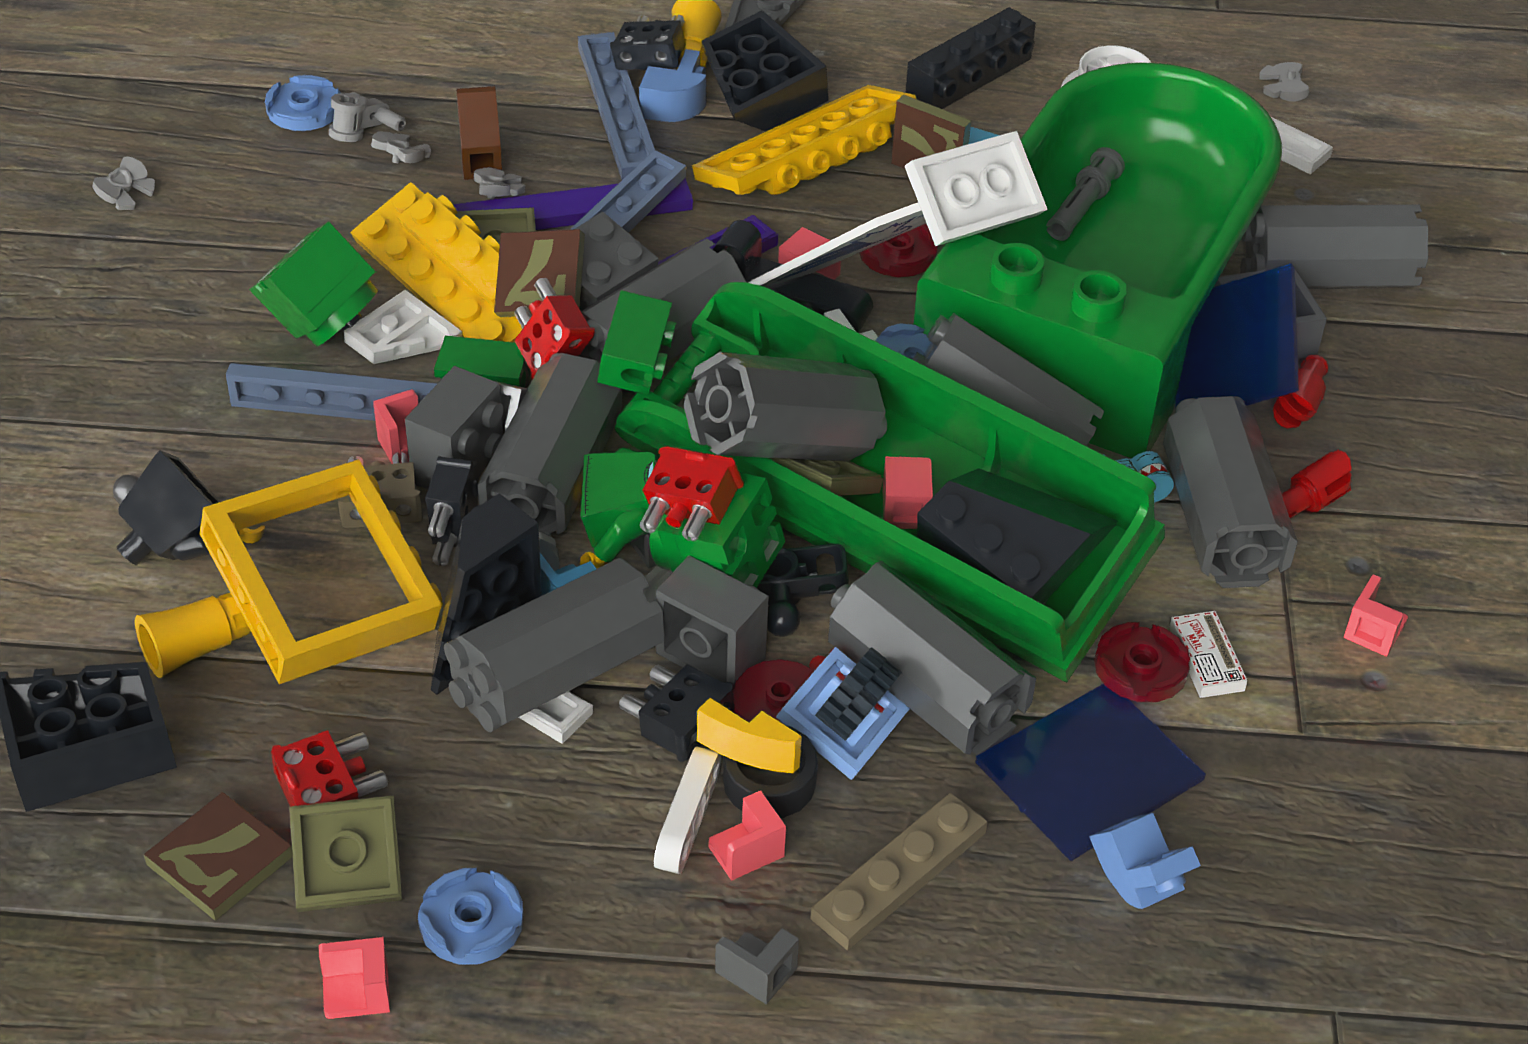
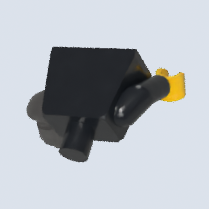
(166, 511)

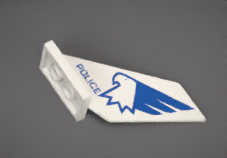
(957, 197)

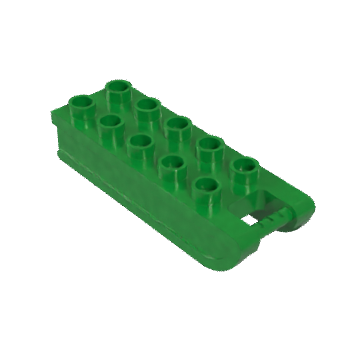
(959, 434)

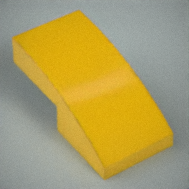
(756, 743)

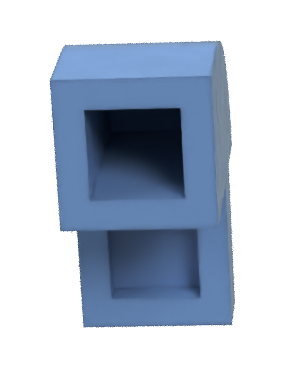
(674, 94)
(1140, 861)

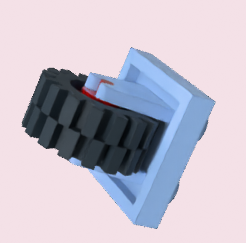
(846, 708)

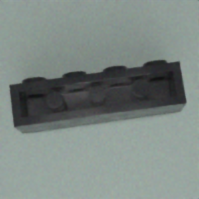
(971, 59)

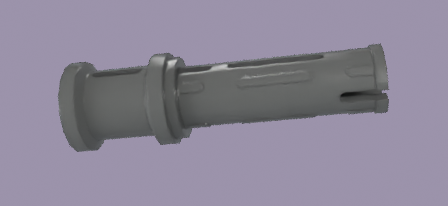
(1091, 184)

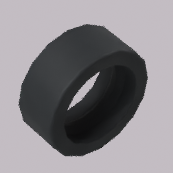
(784, 798)

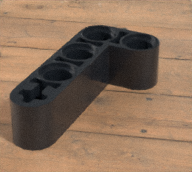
(811, 290)

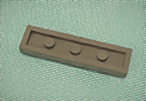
(898, 871)

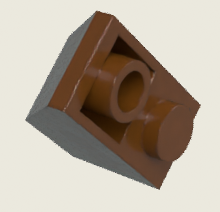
(478, 129)

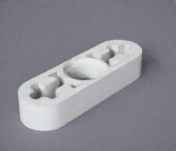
(687, 810)

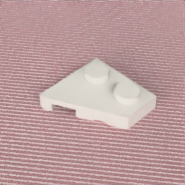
(399, 330)

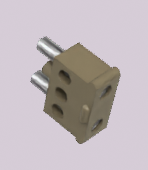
(396, 489)

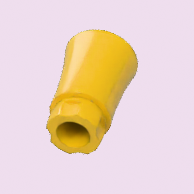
(701, 22)
(188, 632)

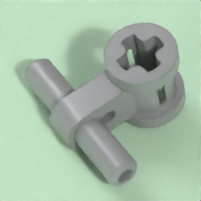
(357, 112)

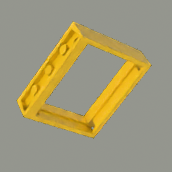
(283, 654)

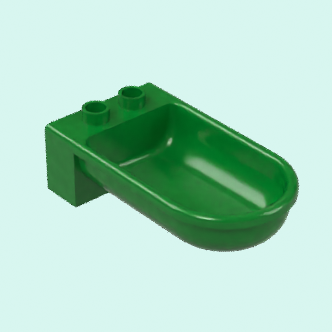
(1125, 286)

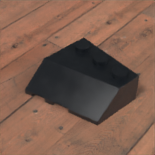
(765, 72)
(1011, 531)
(490, 574)
(82, 731)

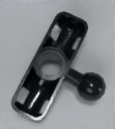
(795, 577)

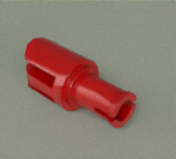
(1303, 404)
(1319, 484)

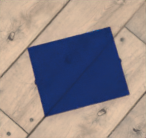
(1244, 340)
(1089, 769)

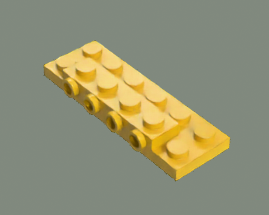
(805, 144)
(439, 260)

